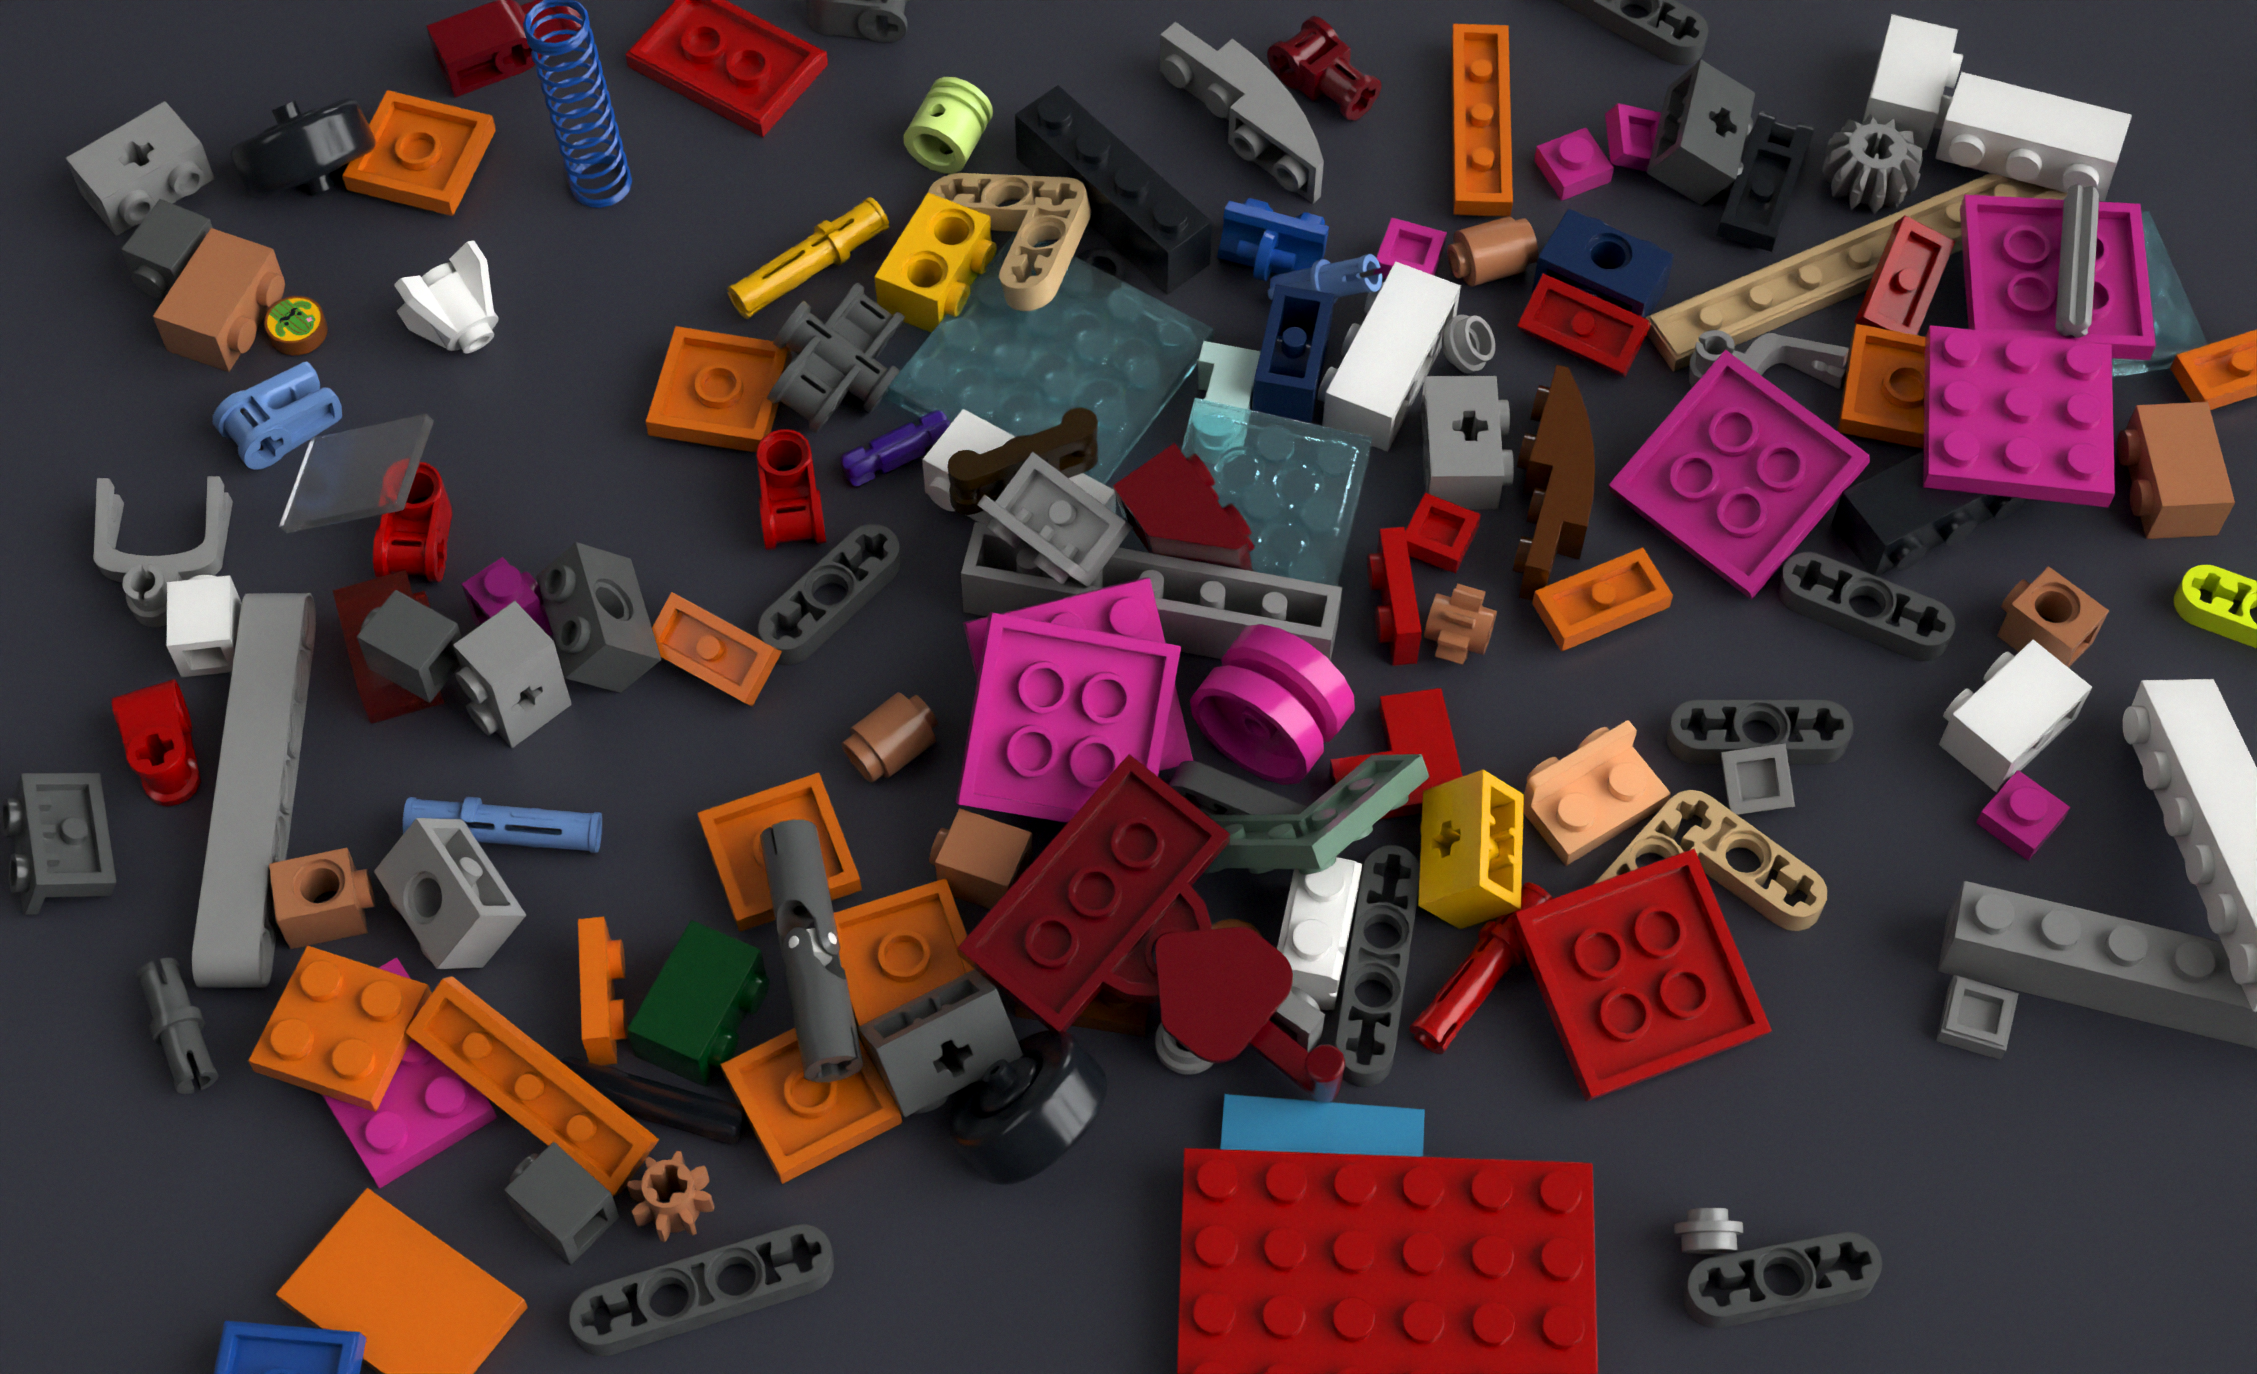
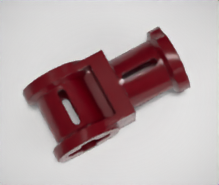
(1321, 64)

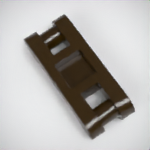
(1066, 447)

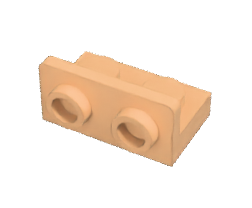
(1592, 793)

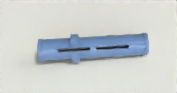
(578, 829)

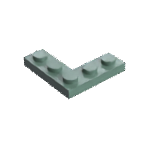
(1325, 827)

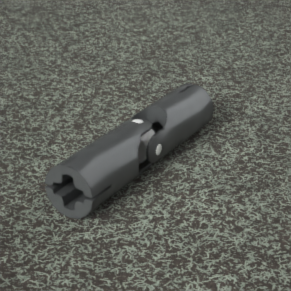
(811, 956)

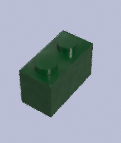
(699, 1004)

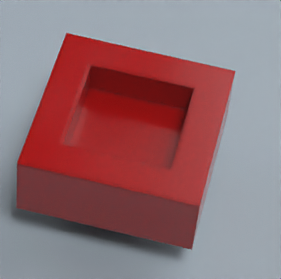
(1441, 532)

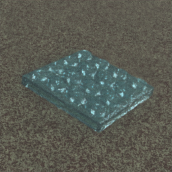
(1087, 348)

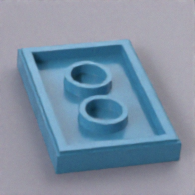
(1320, 1127)

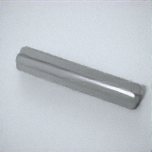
(2077, 261)

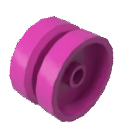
(1272, 704)

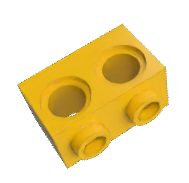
(934, 262)

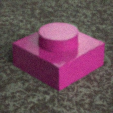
(1631, 135)
(1573, 164)
(1412, 246)
(2023, 815)

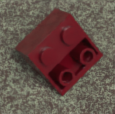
(1179, 512)

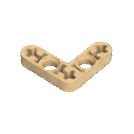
(1047, 211)
(1718, 835)

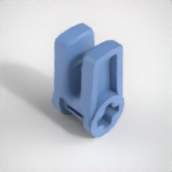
(277, 415)

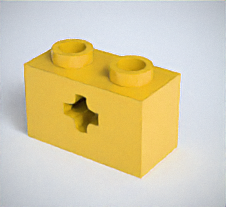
(1471, 849)

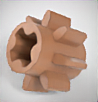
(1460, 624)
(682, 1208)

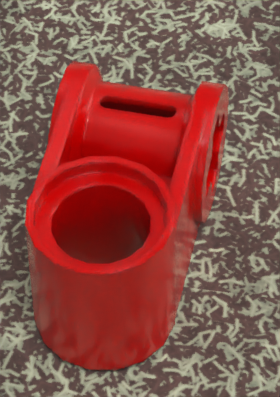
(788, 498)
(418, 534)
(159, 741)

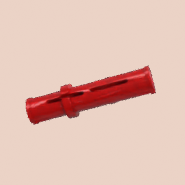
(1474, 977)

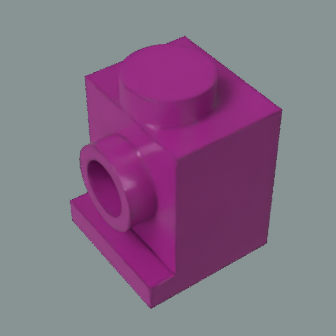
(500, 586)

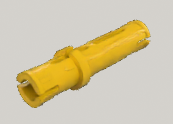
(826, 246)

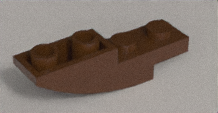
(1557, 478)

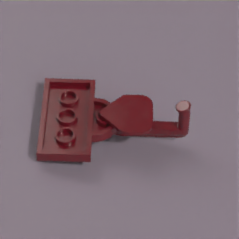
(1113, 895)

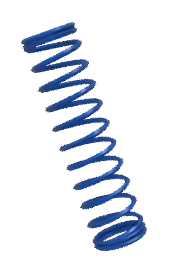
(553, 49)

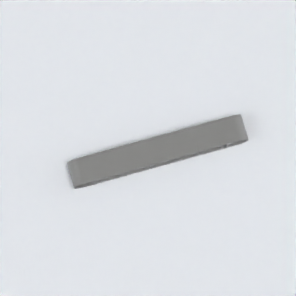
(254, 790)

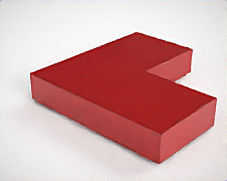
(1413, 725)

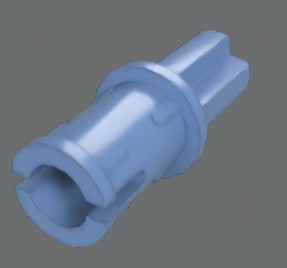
(1335, 278)

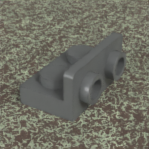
(58, 838)

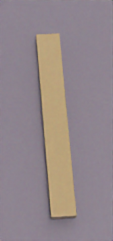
(1814, 276)

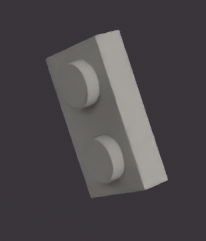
(1056, 519)

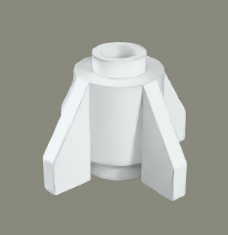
(451, 302)

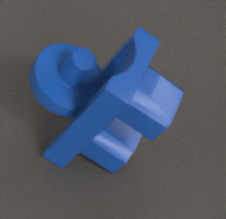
(1271, 240)

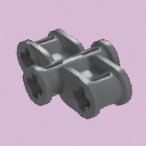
(835, 357)

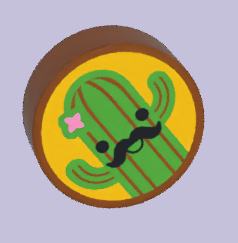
(296, 325)

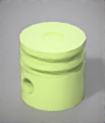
(948, 119)

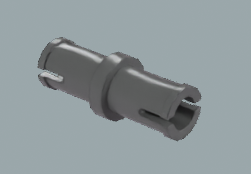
(177, 1025)

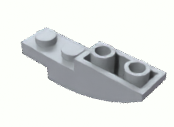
(1261, 112)

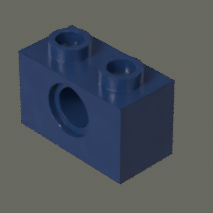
(1606, 263)
(1293, 353)

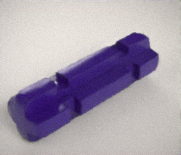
(893, 448)

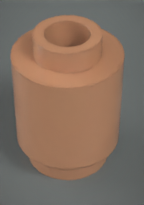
(1492, 250)
(890, 737)

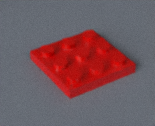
(1640, 974)

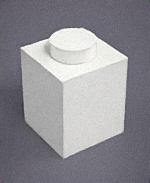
(202, 624)

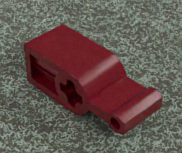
(491, 42)

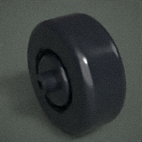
(303, 148)
(1029, 1109)

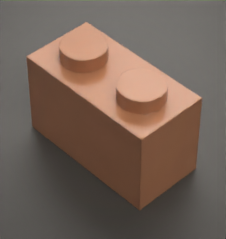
(220, 300)
(2176, 470)

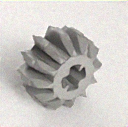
(1872, 164)

